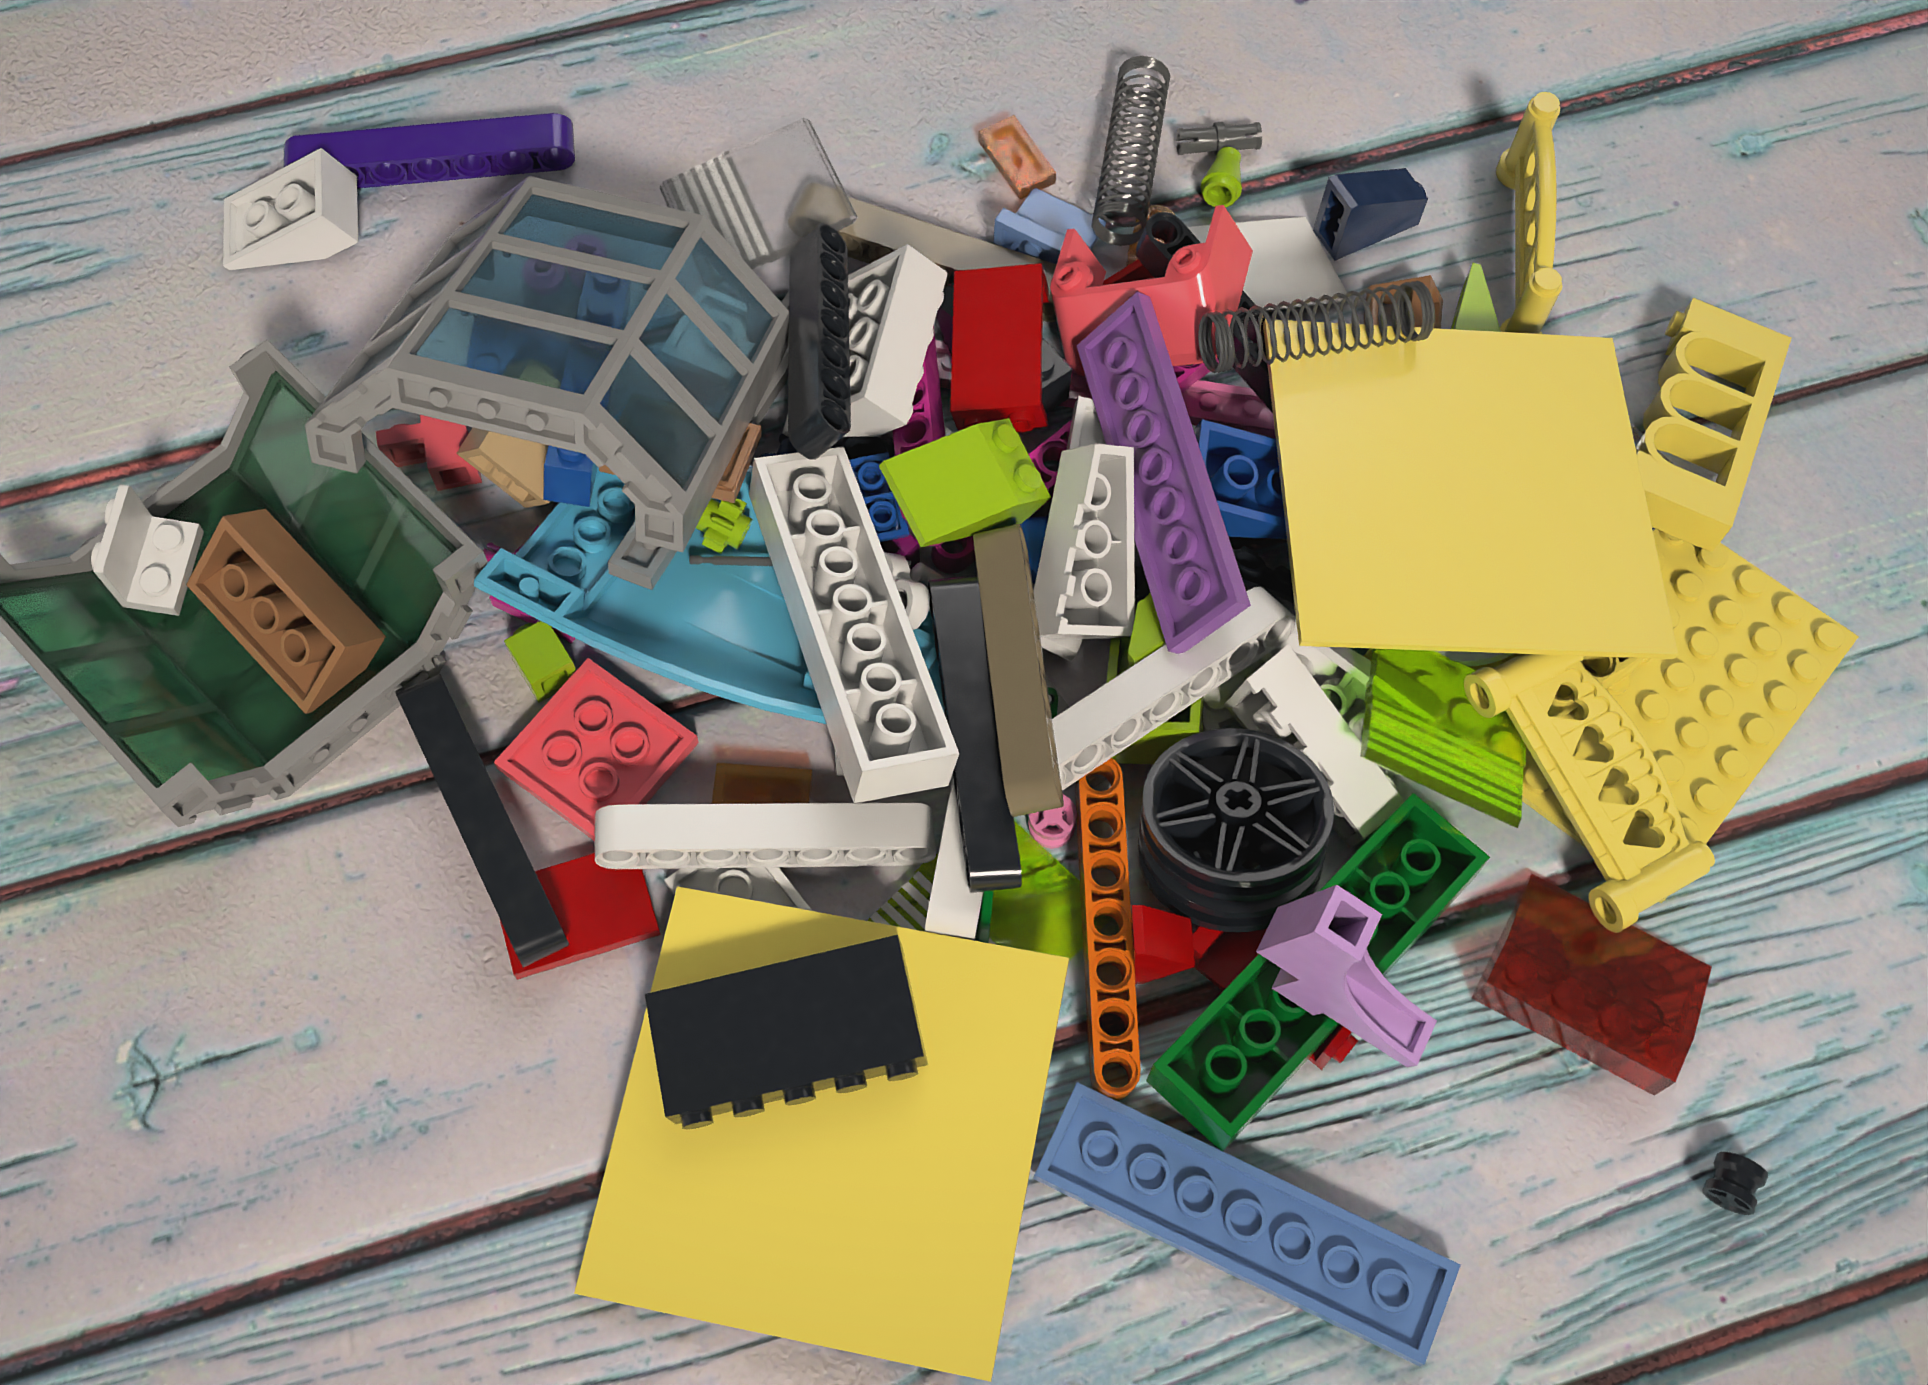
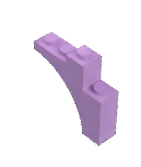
(1328, 971)

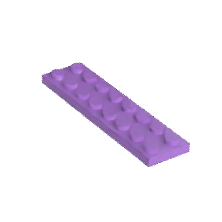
(1175, 507)

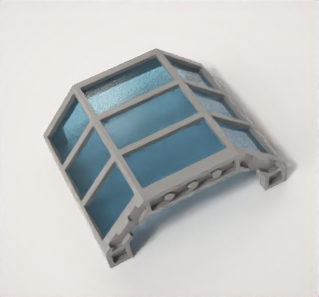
(578, 332)

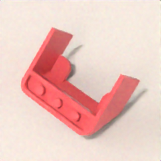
(1196, 282)

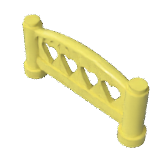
(1531, 172)
(1633, 873)

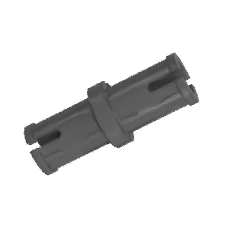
(1217, 137)

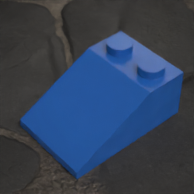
(1244, 480)

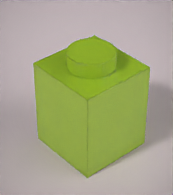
(540, 659)

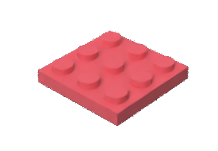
(595, 748)

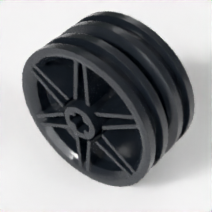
(1240, 806)

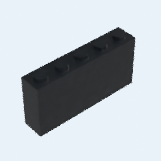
(785, 1032)

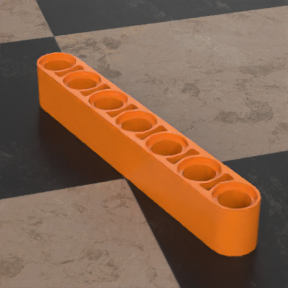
(1104, 949)

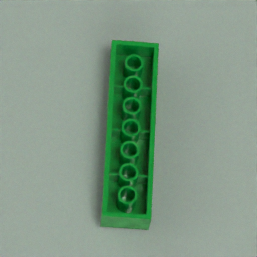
(1256, 1037)

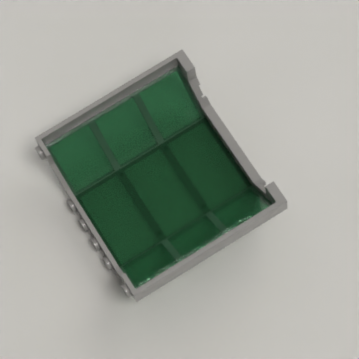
(180, 692)

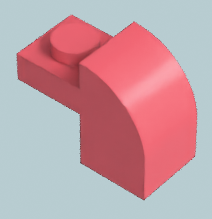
(434, 443)

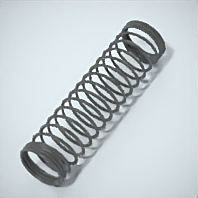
(1113, 206)
(1403, 310)

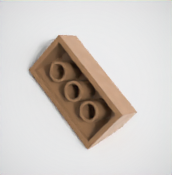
(284, 608)

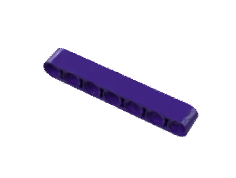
(445, 149)

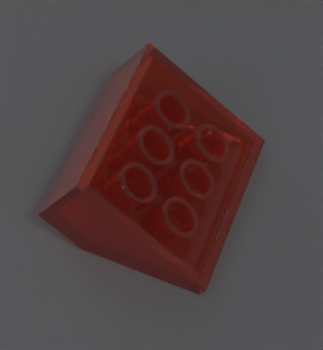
(1593, 990)

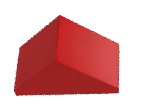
(1160, 943)

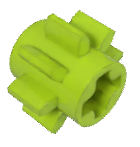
(724, 524)

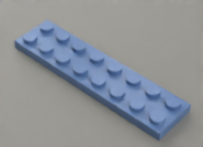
(1249, 1224)

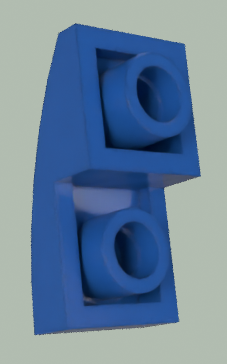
(879, 498)

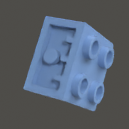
(1041, 226)

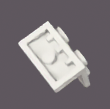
(145, 556)

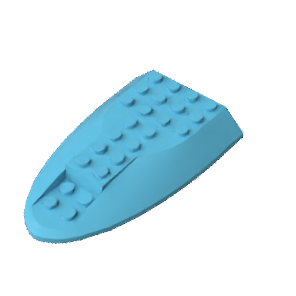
(699, 624)

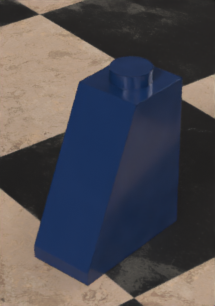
(1367, 209)

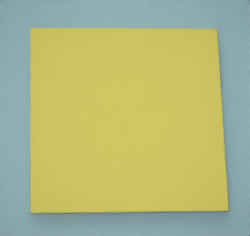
(1465, 495)
(1727, 700)
(851, 1216)

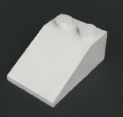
(292, 215)

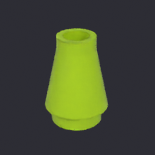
(1223, 179)

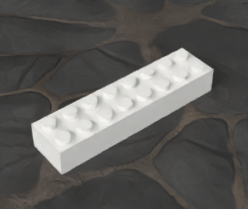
(852, 626)

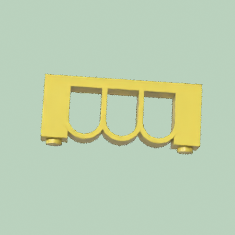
(1735, 351)

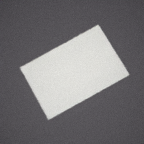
(1284, 262)

